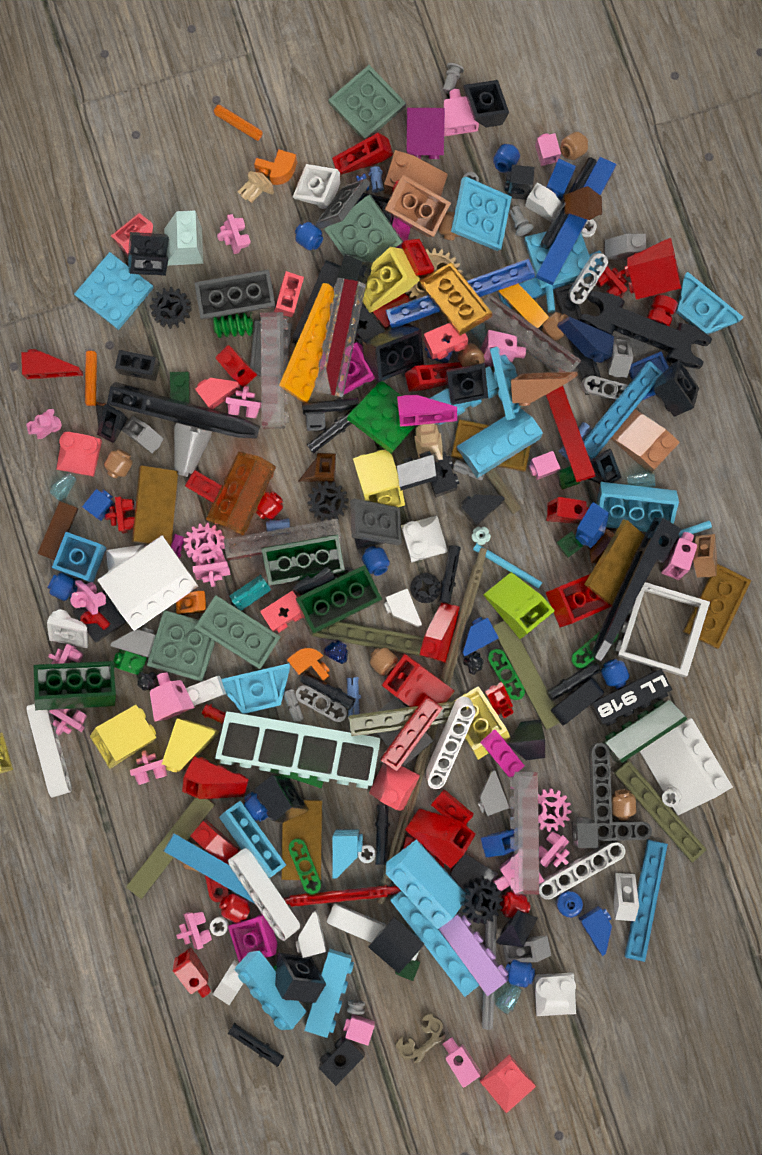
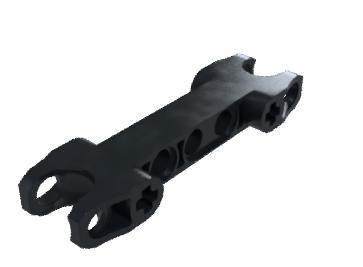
(674, 341)

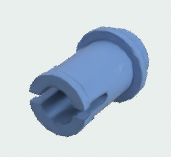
(376, 179)
(277, 524)

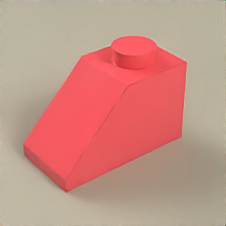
(215, 391)

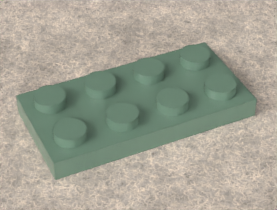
(237, 632)

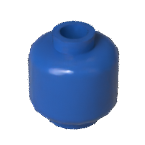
(506, 157)
(308, 236)
(375, 560)
(62, 586)
(615, 673)
(254, 807)
(572, 909)
(520, 973)

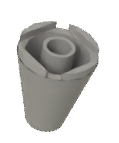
(189, 447)

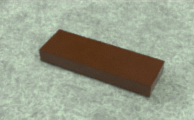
(60, 523)

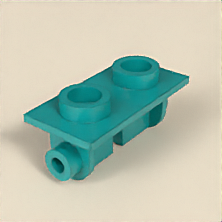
(250, 593)

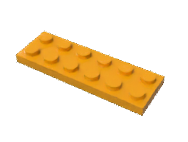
(303, 365)

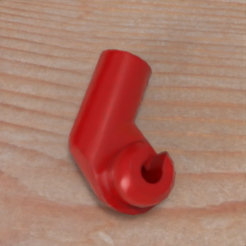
(88, 618)

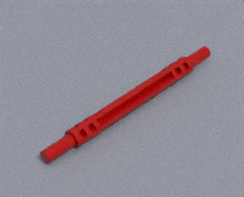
(341, 895)

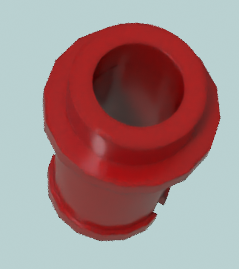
(213, 713)

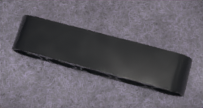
(327, 275)

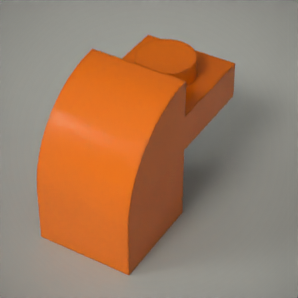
(280, 170)
(308, 657)

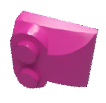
(358, 370)
(253, 935)

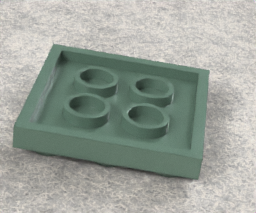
(367, 103)
(364, 231)
(181, 647)

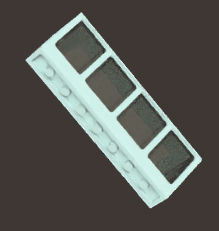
(298, 749)

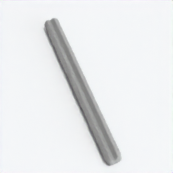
(488, 1001)

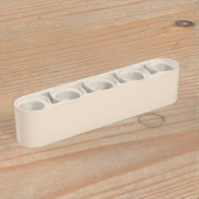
(450, 734)
(49, 751)
(590, 869)
(264, 894)
(356, 923)

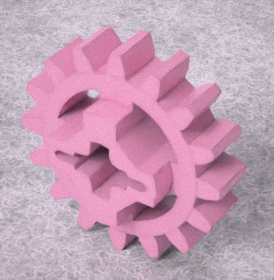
(204, 543)
(560, 801)

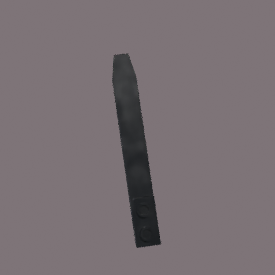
(158, 406)
(645, 558)

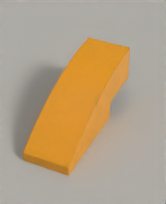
(524, 305)

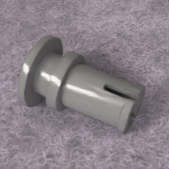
(452, 76)
(521, 224)

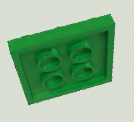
(379, 417)

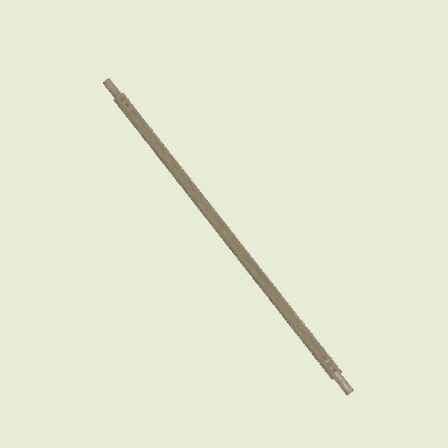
(446, 677)

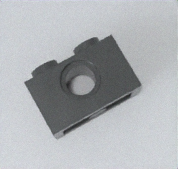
(584, 833)

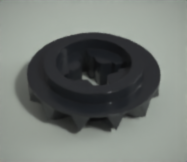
(422, 596)

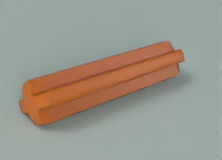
(238, 122)
(90, 378)

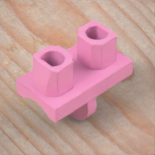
(230, 234)
(252, 406)
(44, 424)
(211, 572)
(87, 597)
(69, 653)
(76, 721)
(141, 772)
(559, 843)
(198, 938)

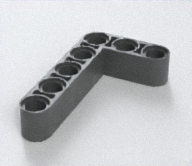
(605, 800)

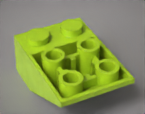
(518, 604)

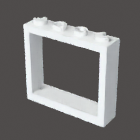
(694, 635)

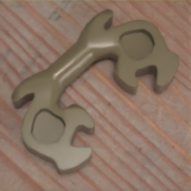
(433, 1026)

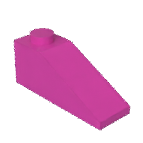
(422, 410)

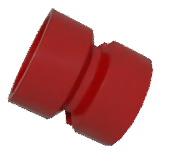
(662, 309)

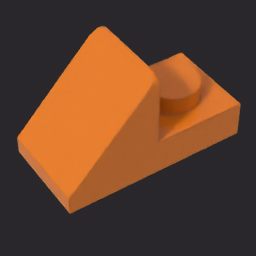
(192, 603)

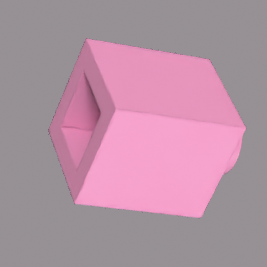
(547, 149)
(544, 465)
(359, 1029)

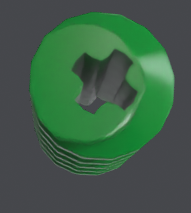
(233, 325)

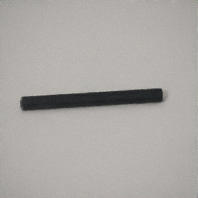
(561, 216)

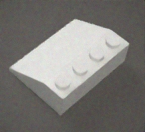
(147, 583)
(686, 763)

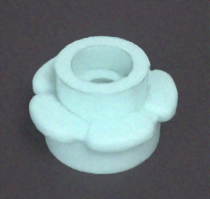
(481, 540)

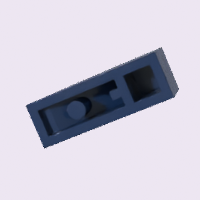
(589, 340)

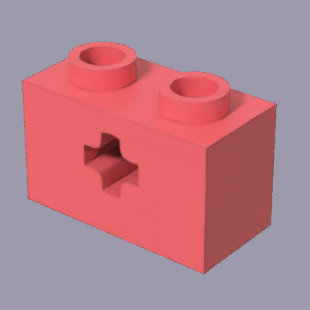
(289, 294)
(440, 349)
(272, 612)

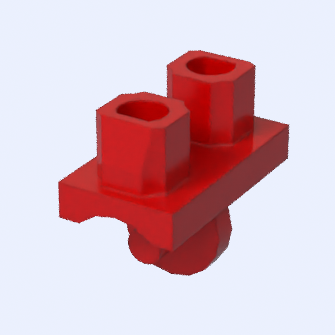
(614, 280)
(122, 506)
(500, 700)

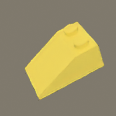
(389, 279)
(483, 722)

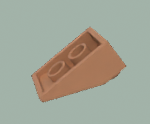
(416, 170)
(417, 206)
(532, 386)
(644, 440)

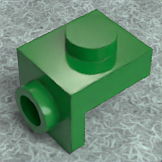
(129, 661)

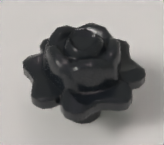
(474, 663)
(146, 681)

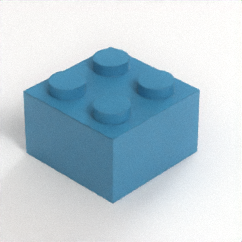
(79, 557)

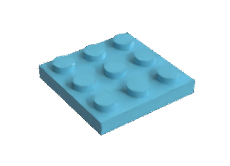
(481, 214)
(573, 266)
(113, 291)

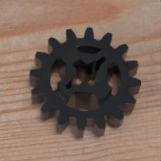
(178, 305)
(320, 505)
(481, 901)

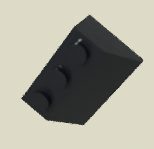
(393, 351)

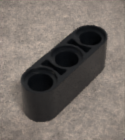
(577, 701)

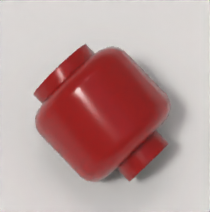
(269, 505)
(514, 902)
(234, 908)

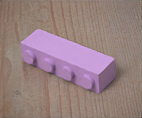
(474, 954)

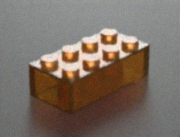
(241, 493)

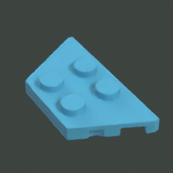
(703, 307)
(503, 374)
(258, 688)

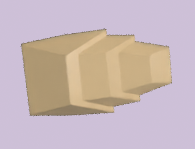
(255, 186)
(428, 439)

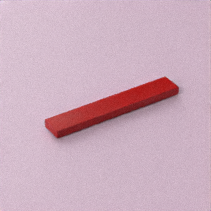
(570, 434)

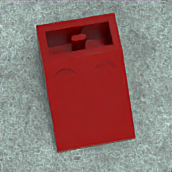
(413, 682)
(212, 781)
(441, 835)

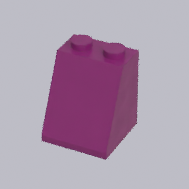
(425, 132)

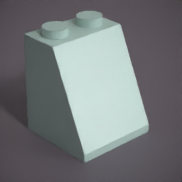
(185, 239)

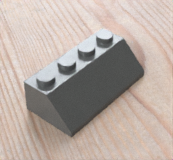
(235, 294)

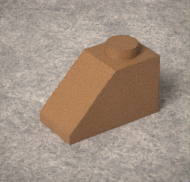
(705, 556)

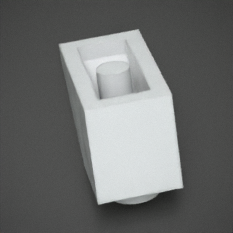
(543, 202)
(402, 608)
(625, 897)
(311, 938)
(229, 985)

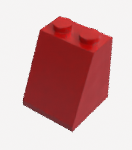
(653, 270)

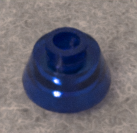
(337, 651)

